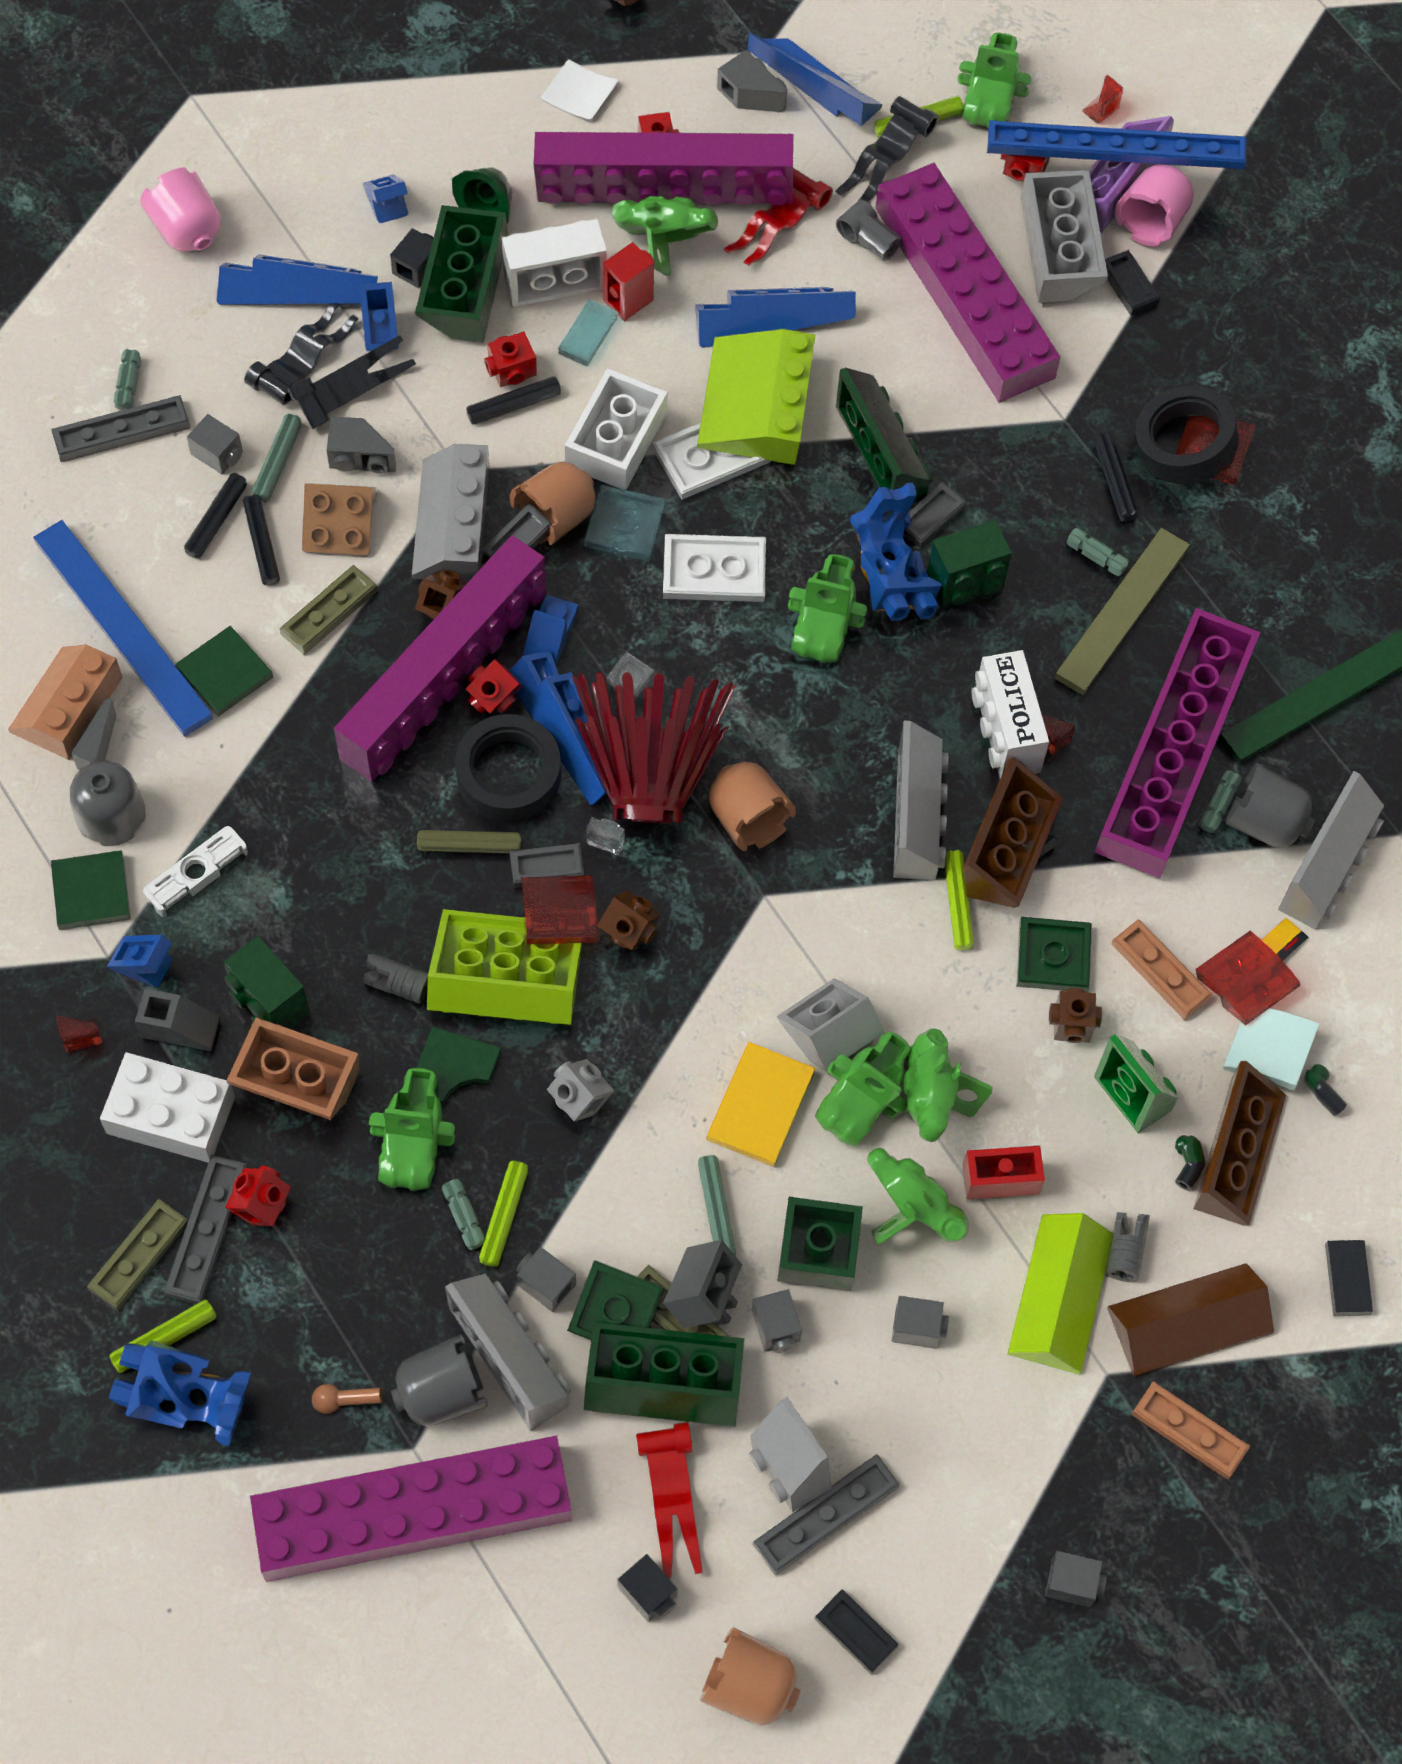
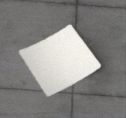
(578, 90)

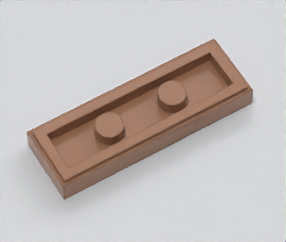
(1161, 969)
(1190, 1430)

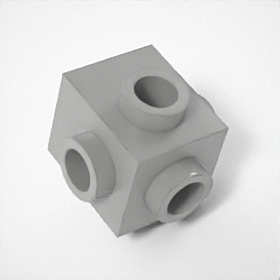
(579, 1089)

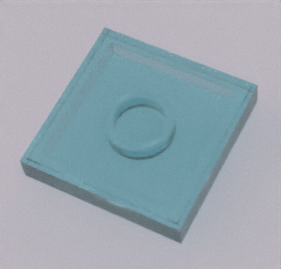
(625, 522)

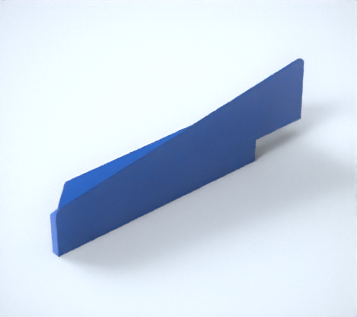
(814, 78)
(289, 282)
(773, 310)
(555, 705)

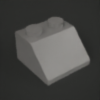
(831, 1023)
(790, 1457)

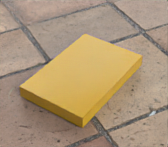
(760, 1104)

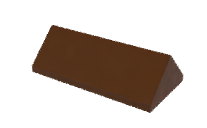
(1011, 837)
(1240, 1146)
(1192, 1319)

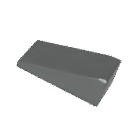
(97, 736)

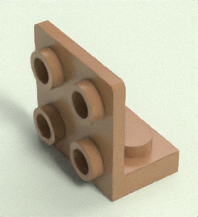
(337, 518)

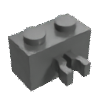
(704, 1285)

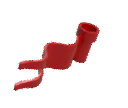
(805, 193)
(671, 1489)

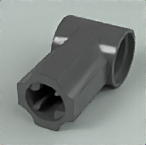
(862, 225)

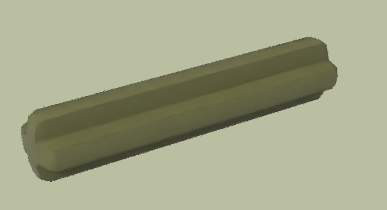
(468, 841)

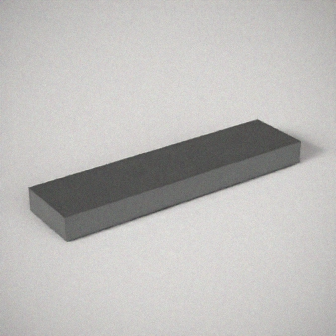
(120, 428)
(204, 1232)
(826, 1514)

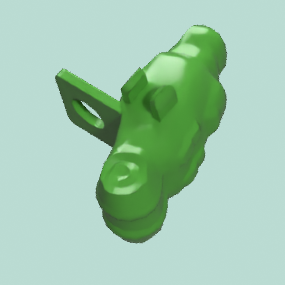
(993, 81)
(664, 223)
(826, 611)
(933, 1085)
(864, 1089)
(411, 1132)
(917, 1199)

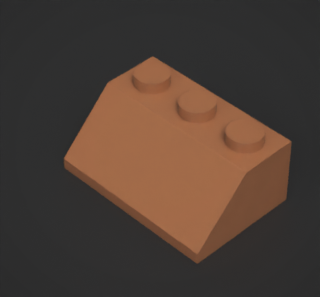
(67, 699)
(295, 1069)

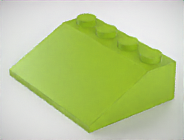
(757, 394)
(490, 970)

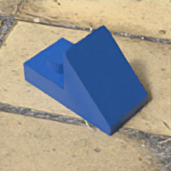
(387, 197)
(378, 314)
(551, 627)
(142, 958)

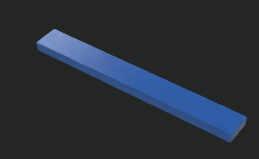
(1116, 144)
(123, 628)

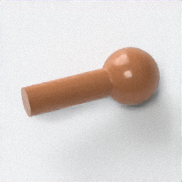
(328, 1398)

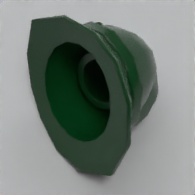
(483, 190)

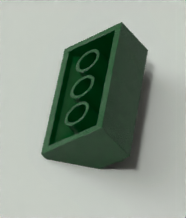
(462, 272)
(879, 433)
(664, 1374)

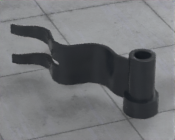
(892, 145)
(298, 359)
(344, 384)

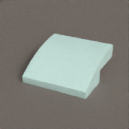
(1274, 1045)

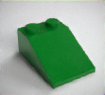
(1134, 1083)

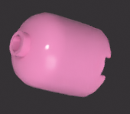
(1155, 204)
(182, 210)

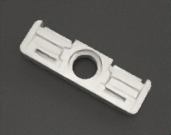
(211, 854)

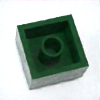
(969, 563)
(265, 985)
(820, 1243)

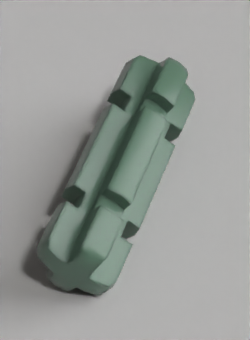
(127, 379)
(1097, 551)
(1220, 801)
(463, 1214)

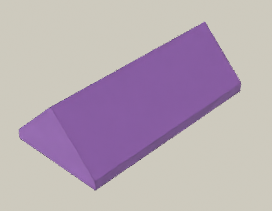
(1114, 178)

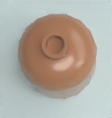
(560, 494)
(749, 804)
(751, 1680)

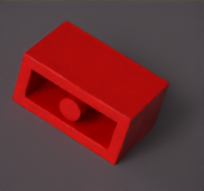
(628, 281)
(1003, 1172)

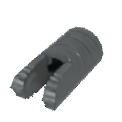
(396, 978)
(1127, 1250)

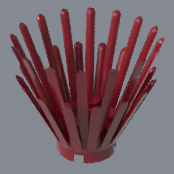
(638, 761)

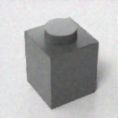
(215, 444)
(545, 1278)
(777, 1321)
(919, 1322)
(1075, 1579)

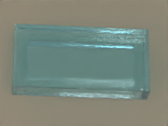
(587, 333)

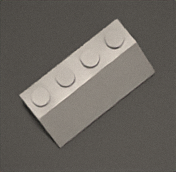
(1063, 234)
(452, 511)
(919, 803)
(1332, 854)
(507, 1349)

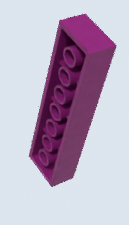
(668, 165)
(967, 282)
(441, 659)
(1177, 743)
(410, 1508)

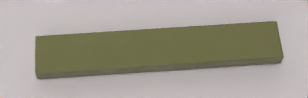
(1122, 611)

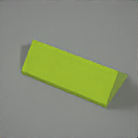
(1061, 1291)

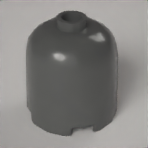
(106, 803)
(1272, 809)
(438, 1384)

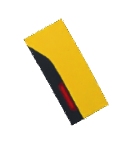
(1284, 938)

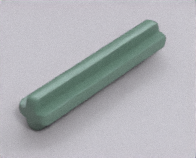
(277, 456)
(715, 1200)

